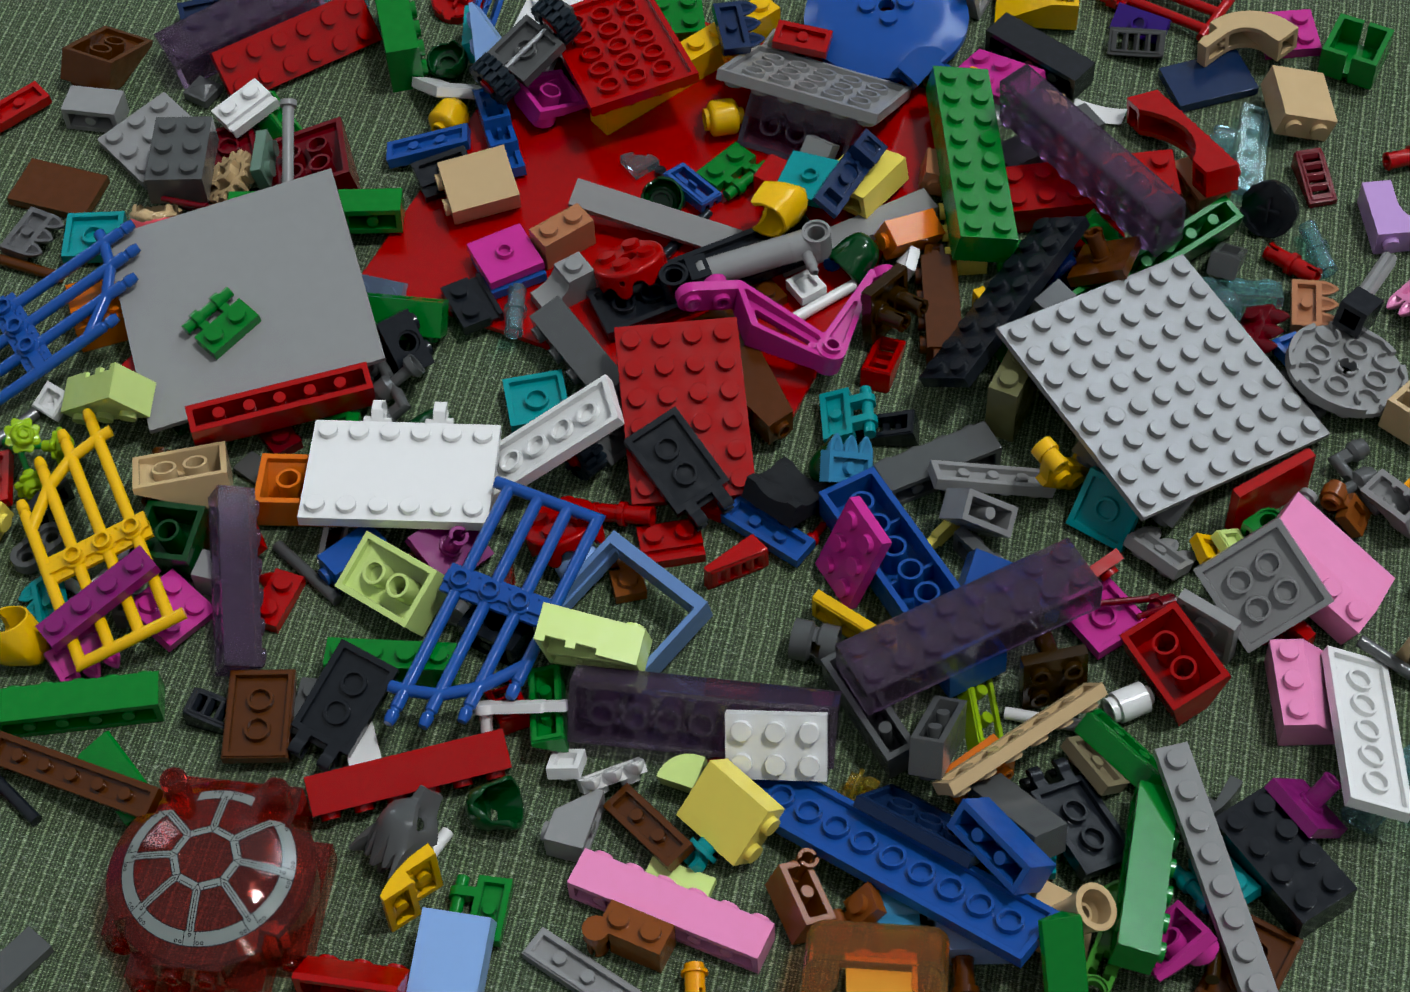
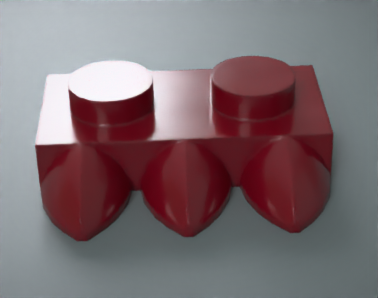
(1261, 324)

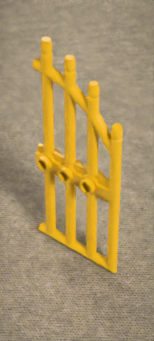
(100, 547)

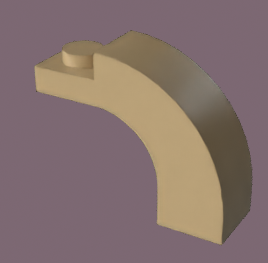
(1247, 29)

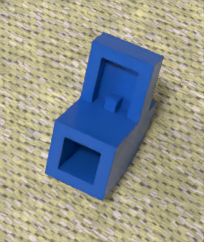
(919, 65)

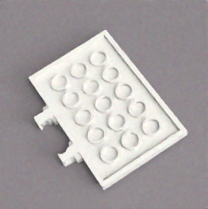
(400, 472)

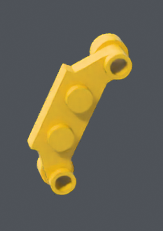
(1056, 469)

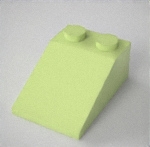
(393, 583)

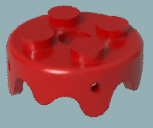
(629, 263)
(570, 537)

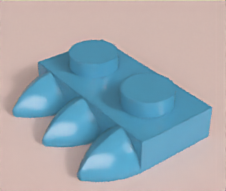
(846, 459)

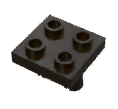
(888, 303)
(1051, 672)

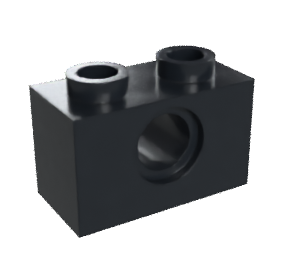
(392, 329)
(486, 636)

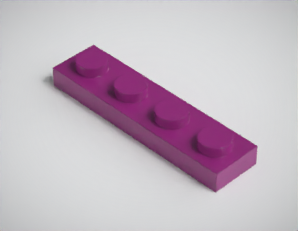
(98, 598)

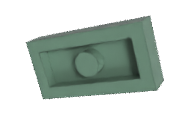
(264, 159)

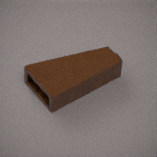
(766, 404)

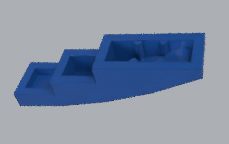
(499, 129)

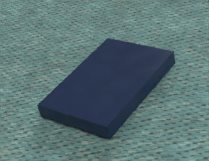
(1198, 86)

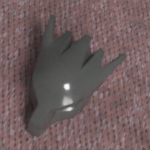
(395, 832)

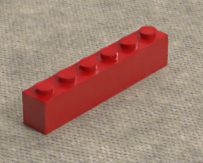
(281, 405)
(404, 773)

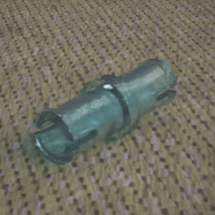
(1317, 248)
(515, 311)

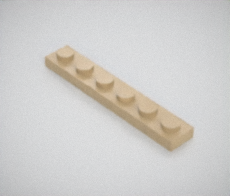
(1010, 746)

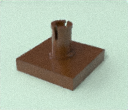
(1102, 259)

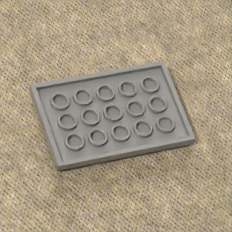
(814, 84)

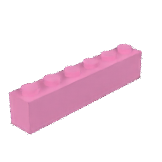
(698, 919)

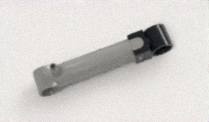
(808, 244)

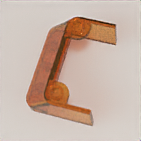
(875, 947)

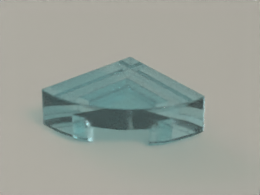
(639, 164)

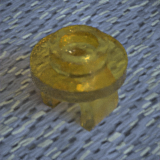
(858, 784)

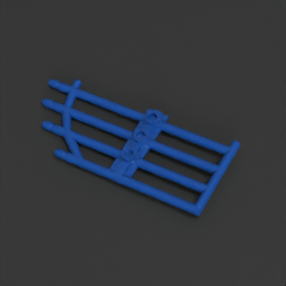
(20, 328)
(497, 596)

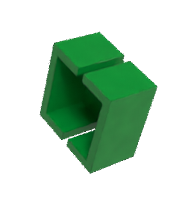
(1347, 59)

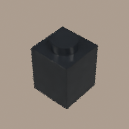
(1357, 312)

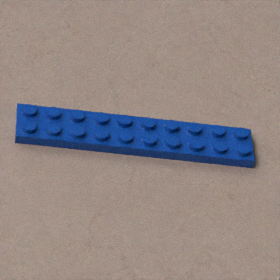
(908, 871)

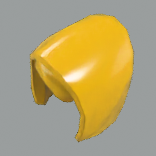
(783, 207)
(21, 641)

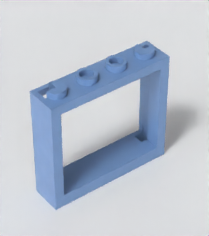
(618, 547)

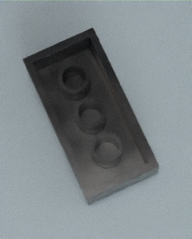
(1294, 872)

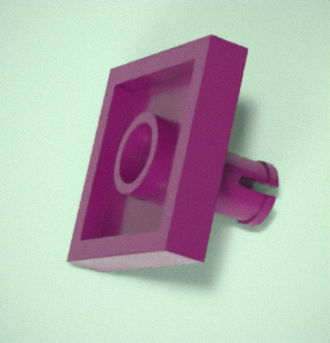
(444, 547)
(1307, 804)

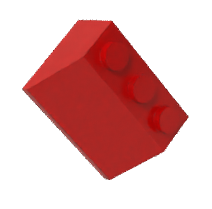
(1175, 662)
(360, 975)

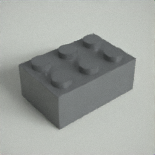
(182, 159)

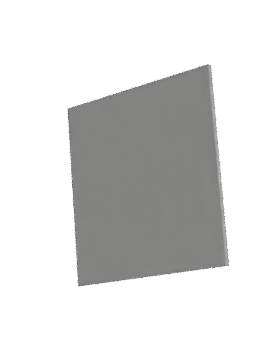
(278, 253)
(1162, 385)

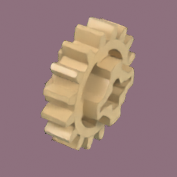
(231, 175)

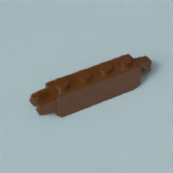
(941, 288)

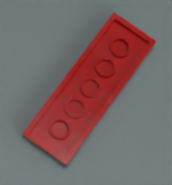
(297, 45)

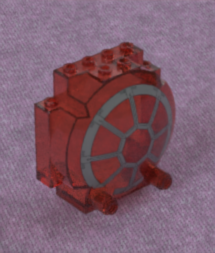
(217, 887)

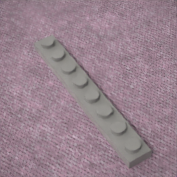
(1214, 869)

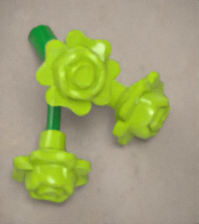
(23, 438)

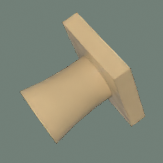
(1090, 901)

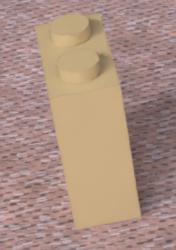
(1298, 103)
(477, 185)

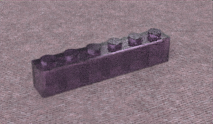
(236, 580)

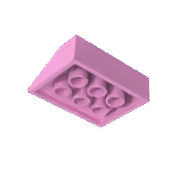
(1342, 565)

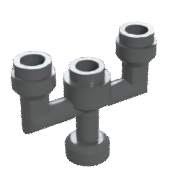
(388, 385)
(1354, 452)

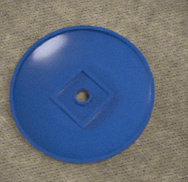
(880, 40)

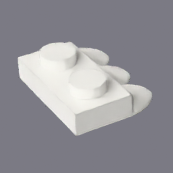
(624, 772)

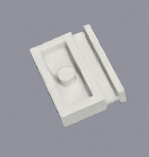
(245, 108)

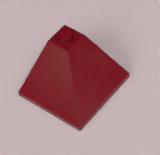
(320, 149)

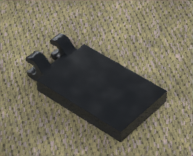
(680, 467)
(341, 704)
(1092, 834)

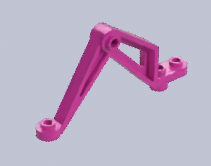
(823, 349)

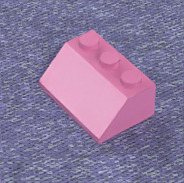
(1298, 693)

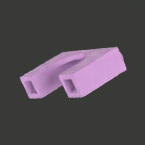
(1383, 218)

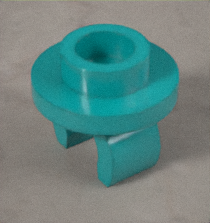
(699, 857)

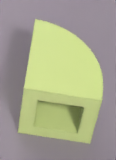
(682, 771)

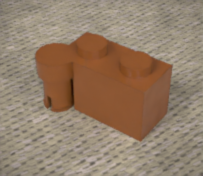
(799, 895)
(630, 935)

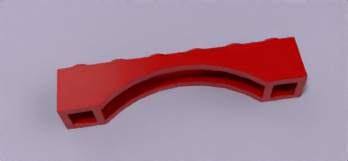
(1157, 117)

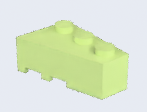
(109, 394)
(591, 640)

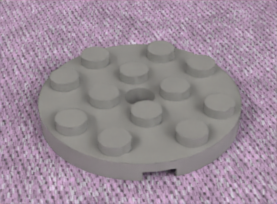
(1316, 370)

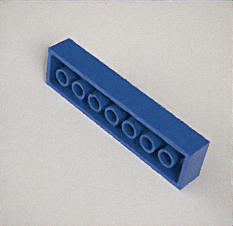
(911, 568)

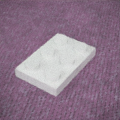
(778, 744)

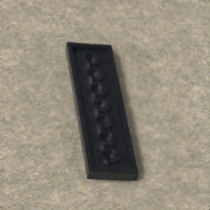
(1003, 301)
(647, 303)

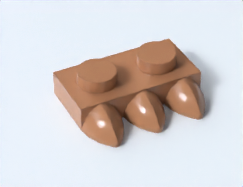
(1311, 303)

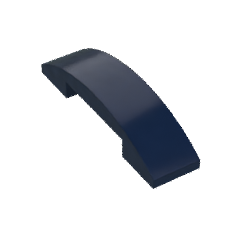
(849, 173)

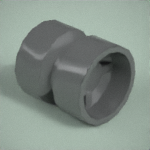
(812, 641)

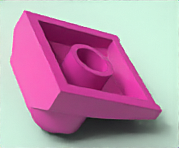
(548, 98)
(1187, 943)

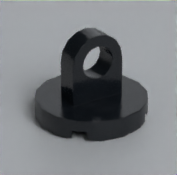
(1269, 208)

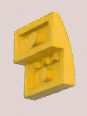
(409, 885)

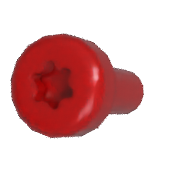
(817, 532)

